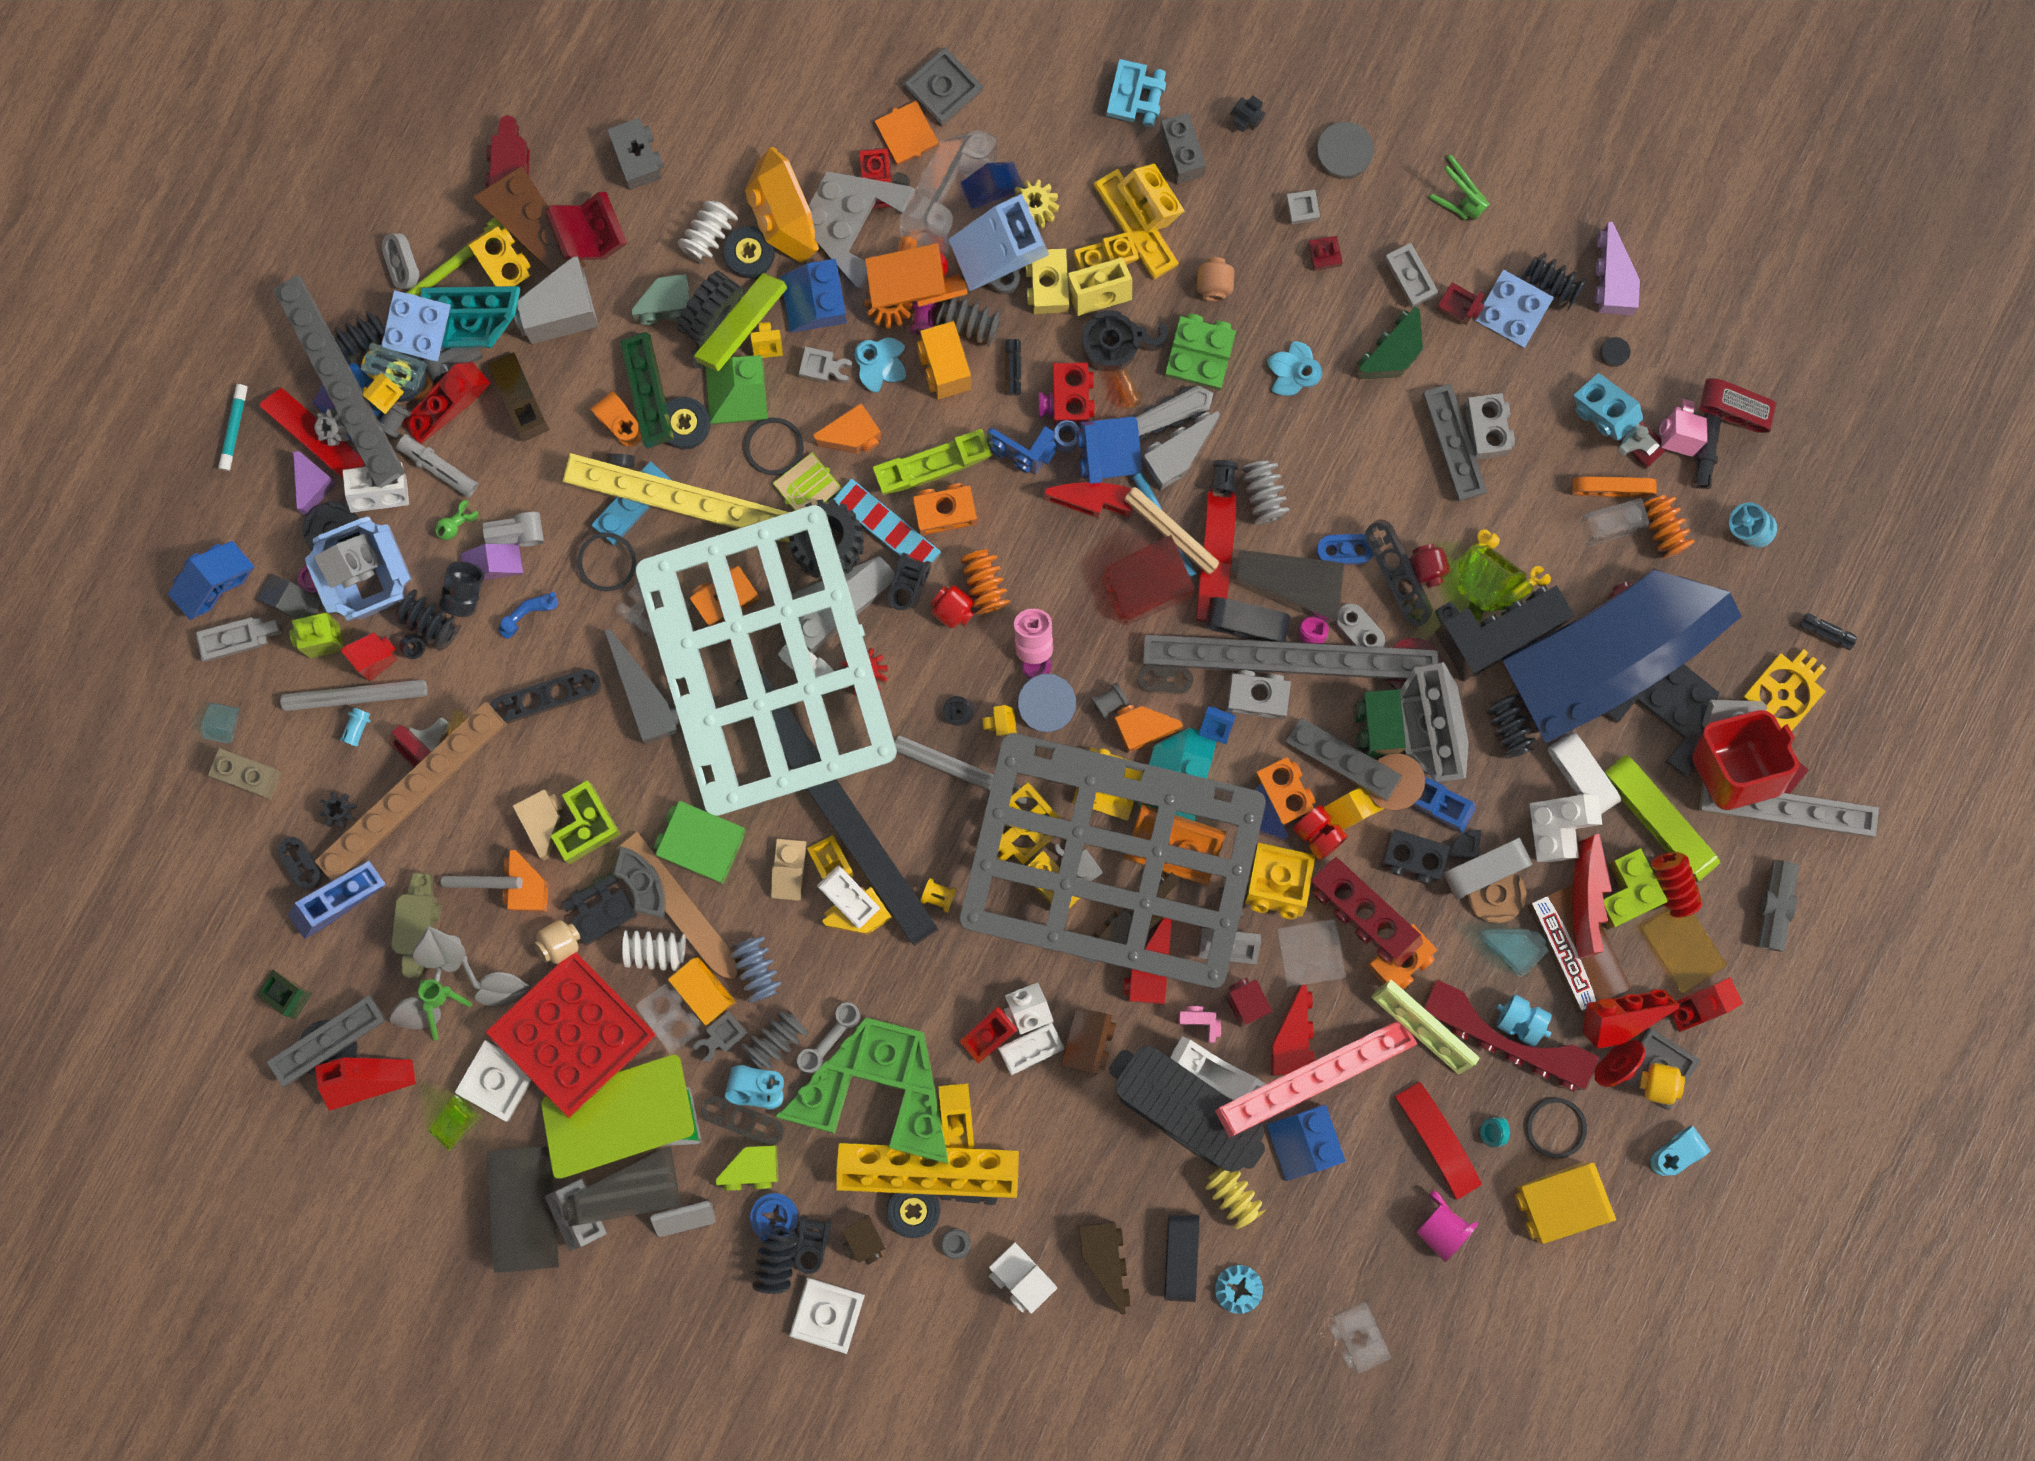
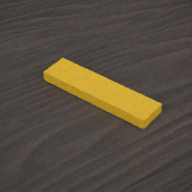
(1149, 246)

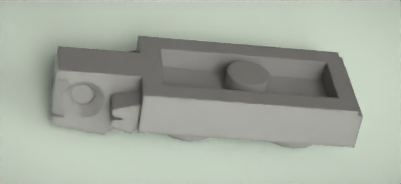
(235, 637)

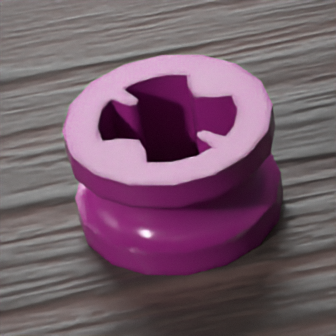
(1046, 404)

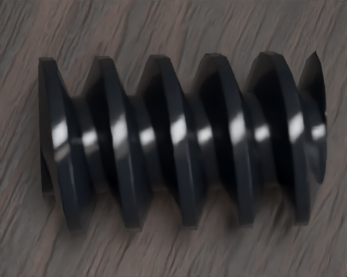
(1554, 279)
(359, 336)
(426, 621)
(1510, 727)
(776, 1260)

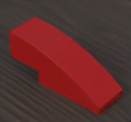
(1090, 498)

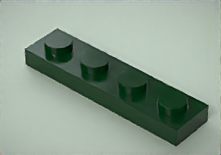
(647, 390)

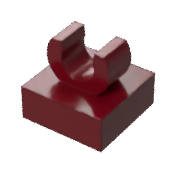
(1325, 253)

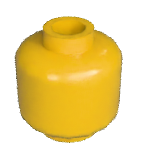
(1662, 1083)

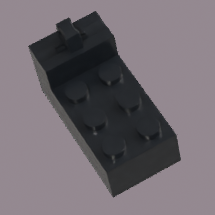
(1481, 646)

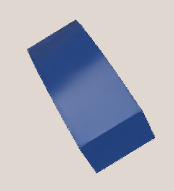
(1445, 805)

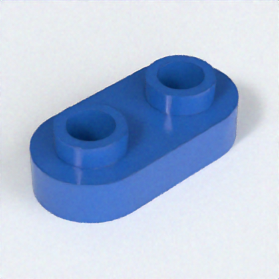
(1345, 549)

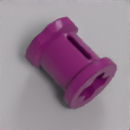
(922, 317)

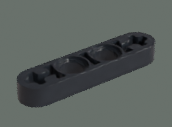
(1394, 574)
(546, 700)

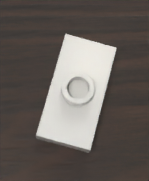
(848, 897)
(1031, 1048)

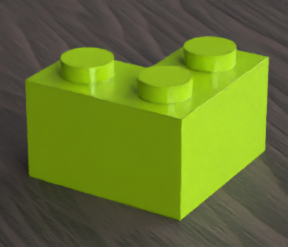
(592, 824)
(1638, 888)

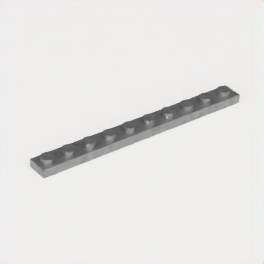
(1284, 657)

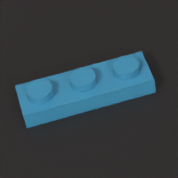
(624, 513)

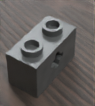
(630, 137)

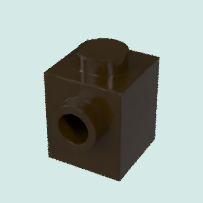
(863, 1241)

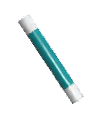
(232, 427)

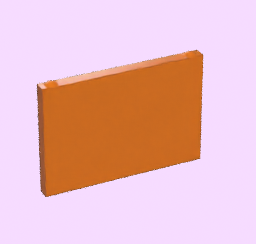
(905, 276)

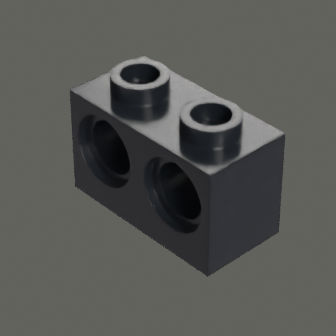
(1416, 848)

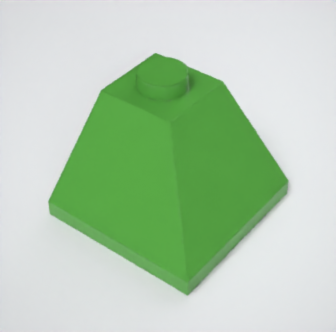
(737, 391)

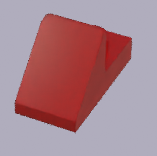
(988, 1035)

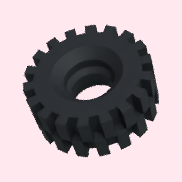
(709, 307)

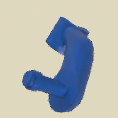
(542, 603)

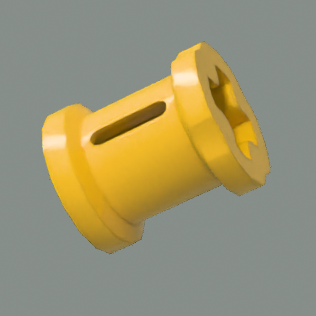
(946, 893)

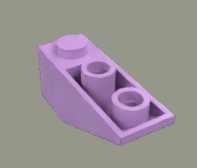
(1618, 277)

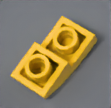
(1109, 249)

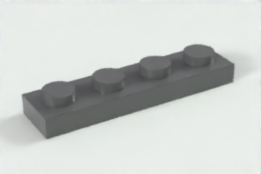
(1454, 442)
(1344, 759)
(326, 1041)

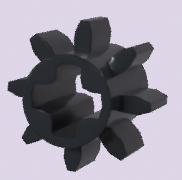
(1247, 113)
(342, 803)

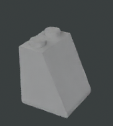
(557, 305)

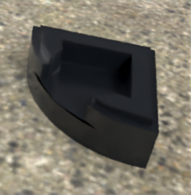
(1466, 845)

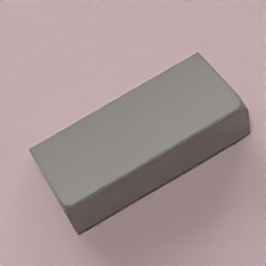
(683, 1218)

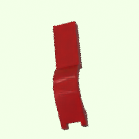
(1219, 543)

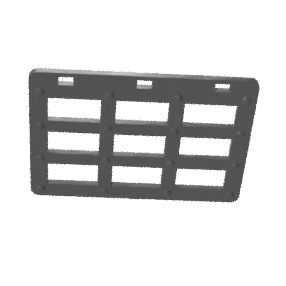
(1158, 787)

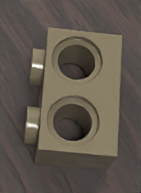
(245, 774)

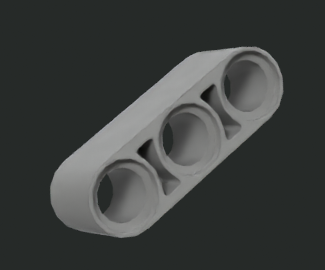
(1487, 868)

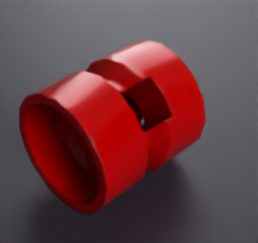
(1320, 832)

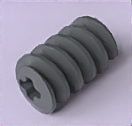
(971, 319)
(775, 1040)

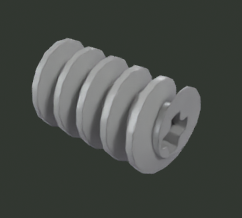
(1265, 491)

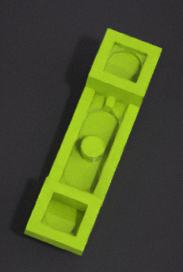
(933, 463)

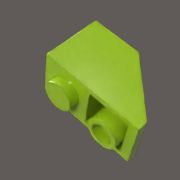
(751, 1165)

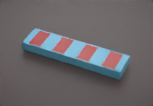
(885, 524)

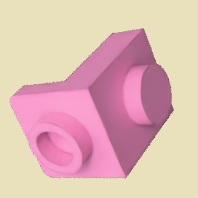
(1195, 1016)

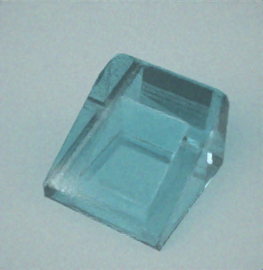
(219, 723)

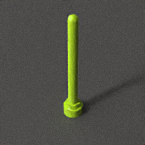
(451, 264)

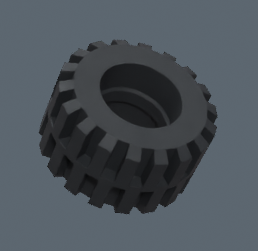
(849, 548)

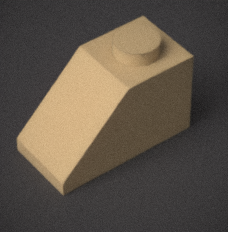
(541, 820)

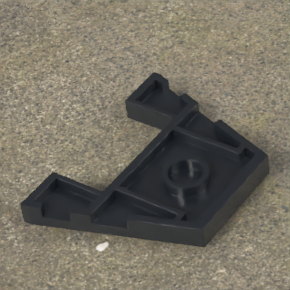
(1681, 704)

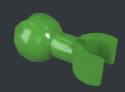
(450, 525)

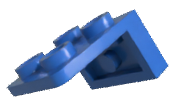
(1109, 448)
(1024, 460)

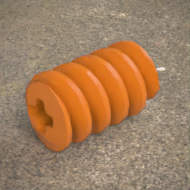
(1668, 526)
(983, 581)

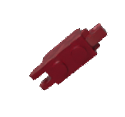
(506, 152)

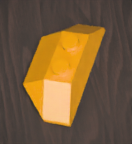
(781, 207)

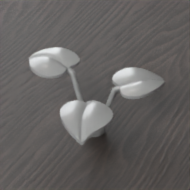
(447, 953)

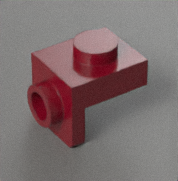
(1461, 304)

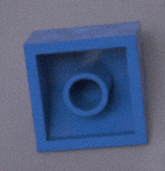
(814, 296)
(1305, 1142)

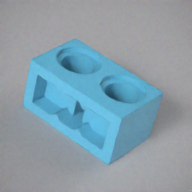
(1609, 404)

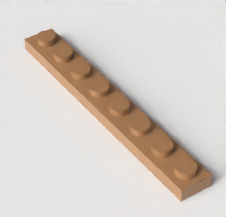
(411, 792)

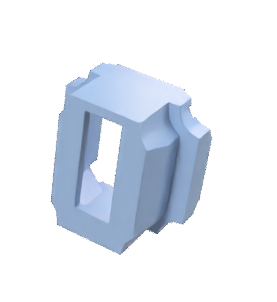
(392, 573)

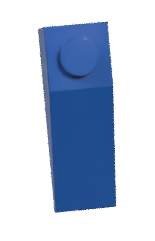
(335, 899)

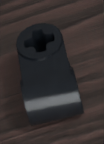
(908, 580)
(812, 1241)

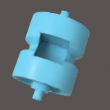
(1753, 525)
(1523, 1020)

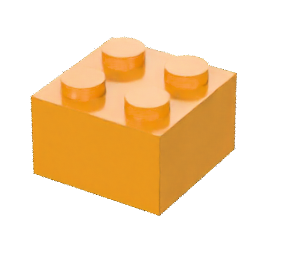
(945, 360)

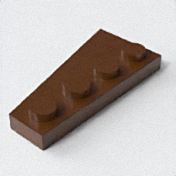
(522, 212)

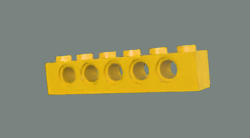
(891, 1171)

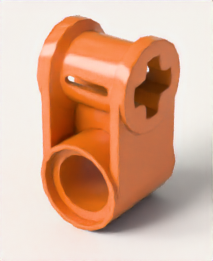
(616, 417)

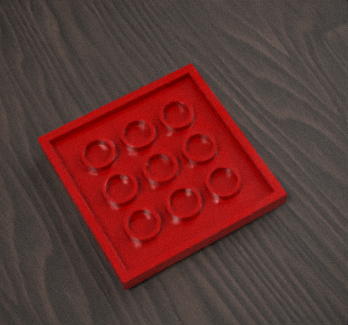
(571, 1034)

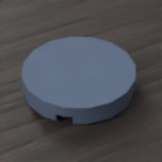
(1046, 702)

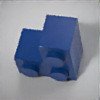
(208, 577)

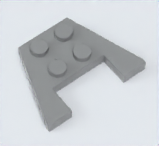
(841, 210)

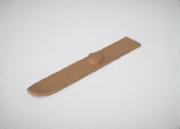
(687, 915)

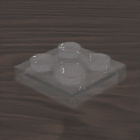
(1311, 953)

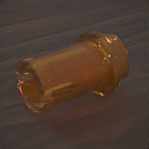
(1126, 390)

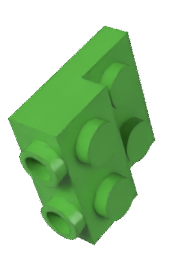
(1200, 351)

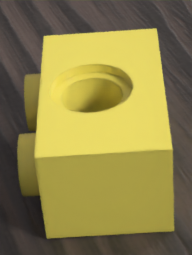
(1100, 286)
(1053, 298)

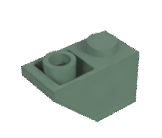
(663, 300)

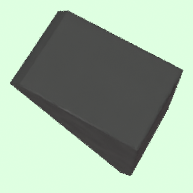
(289, 598)

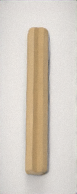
(1168, 527)

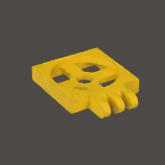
(1800, 674)
(1023, 854)

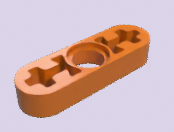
(1614, 487)

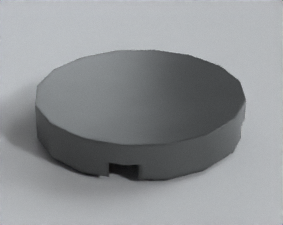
(1345, 150)

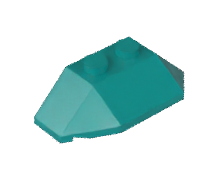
(475, 314)
(1184, 754)

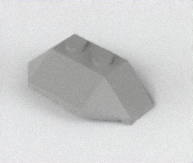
(1435, 722)

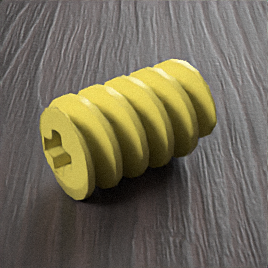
(1234, 1196)

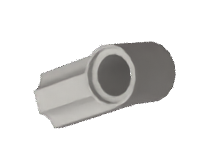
(523, 530)

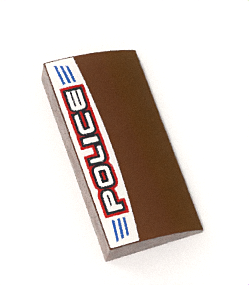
(1583, 978)

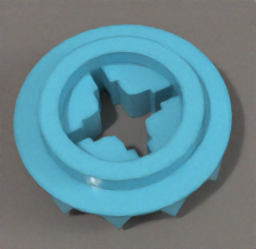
(1225, 1294)

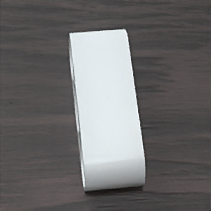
(1583, 770)

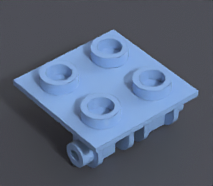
(1514, 308)
(416, 325)

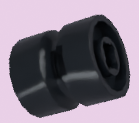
(461, 589)

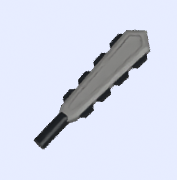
(1174, 410)

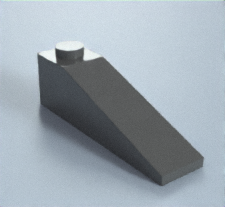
(649, 707)

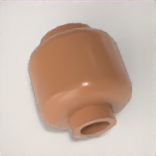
(1215, 280)

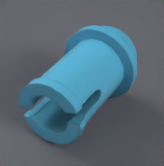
(355, 726)

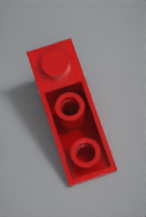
(446, 400)
(1622, 1018)
(1291, 1043)
(359, 1079)

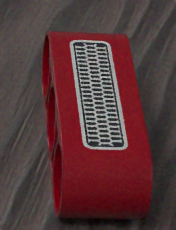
(1737, 405)

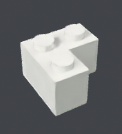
(1556, 823)
(1022, 1277)

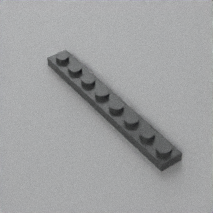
(339, 381)

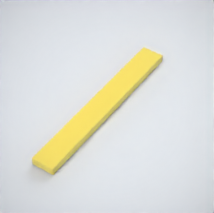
(666, 494)

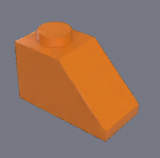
(850, 432)
(1144, 726)

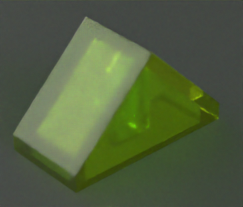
(454, 1122)

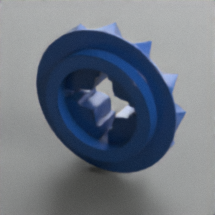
(767, 1204)

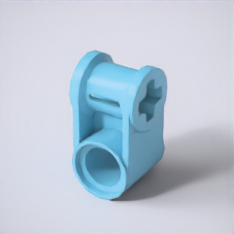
(753, 1086)
(1683, 1150)

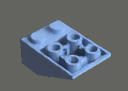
(998, 243)

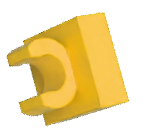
(767, 342)
(382, 393)
(1002, 722)

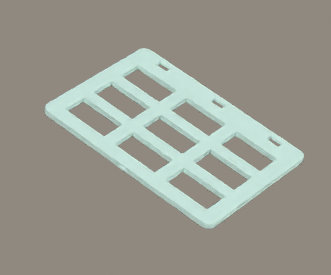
(682, 659)

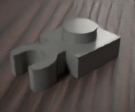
(724, 1034)

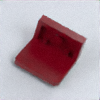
(587, 229)

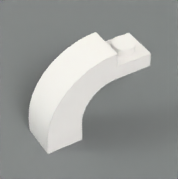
(1214, 1071)

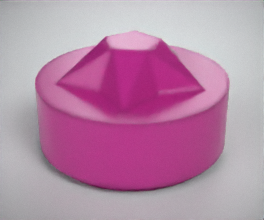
(1313, 630)

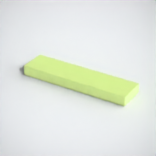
(1425, 1027)

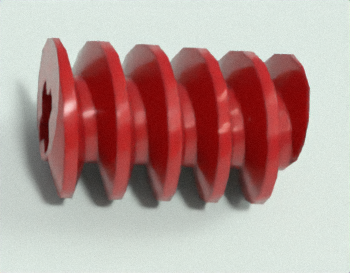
(1677, 883)

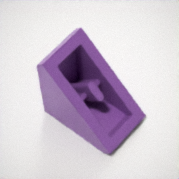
(310, 483)
(495, 560)

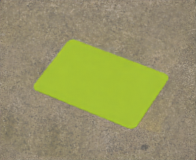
(625, 1117)

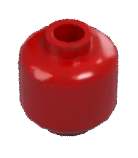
(952, 607)

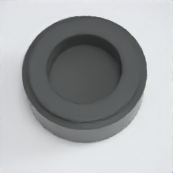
(956, 1244)

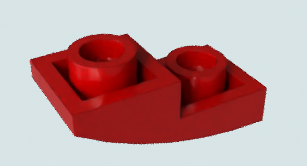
(876, 167)

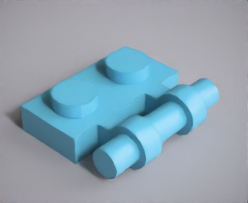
(1127, 89)

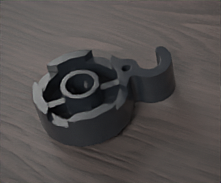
(1123, 330)

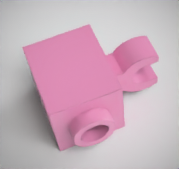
(1683, 430)

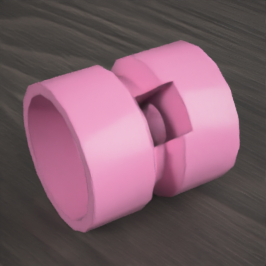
(1033, 636)

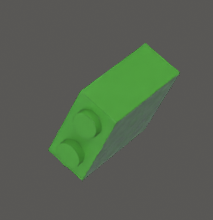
(699, 842)

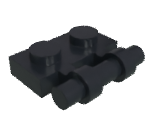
(602, 917)

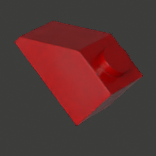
(370, 655)

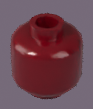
(1430, 565)

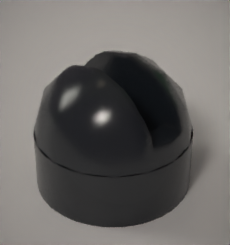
(406, 650)

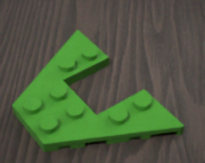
(886, 1057)

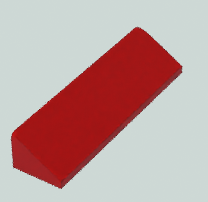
(301, 424)

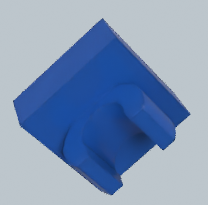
(1217, 725)

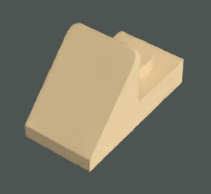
(788, 869)

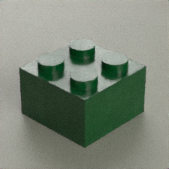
(1380, 723)

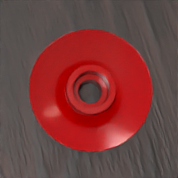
(1620, 1064)

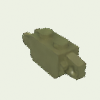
(412, 917)

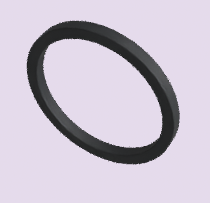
(757, 426)
(581, 570)
(1576, 1109)

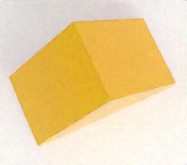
(1352, 808)
(828, 856)

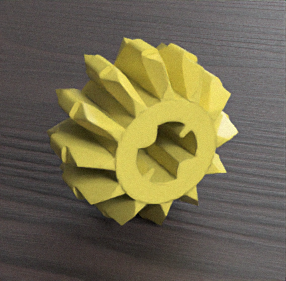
(1042, 195)

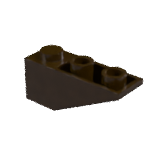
(518, 397)
(1101, 1253)

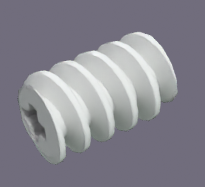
(706, 230)
(653, 951)

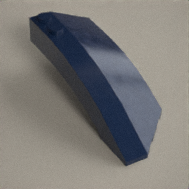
(1617, 650)

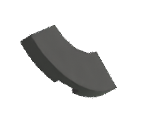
(643, 881)

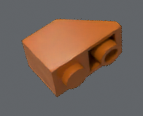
(534, 891)

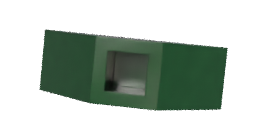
(1395, 350)

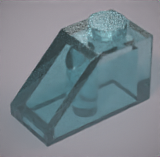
(1516, 947)

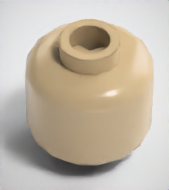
(557, 942)

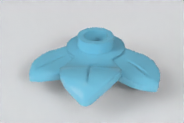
(883, 365)
(1290, 369)

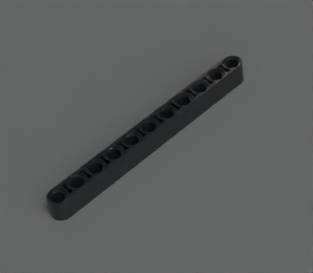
(852, 828)

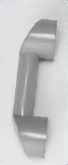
(812, 1059)

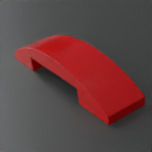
(1439, 1140)

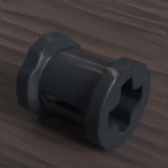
(1224, 477)

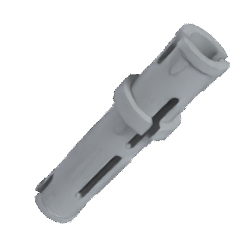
(428, 459)

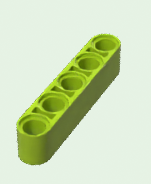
(1660, 816)

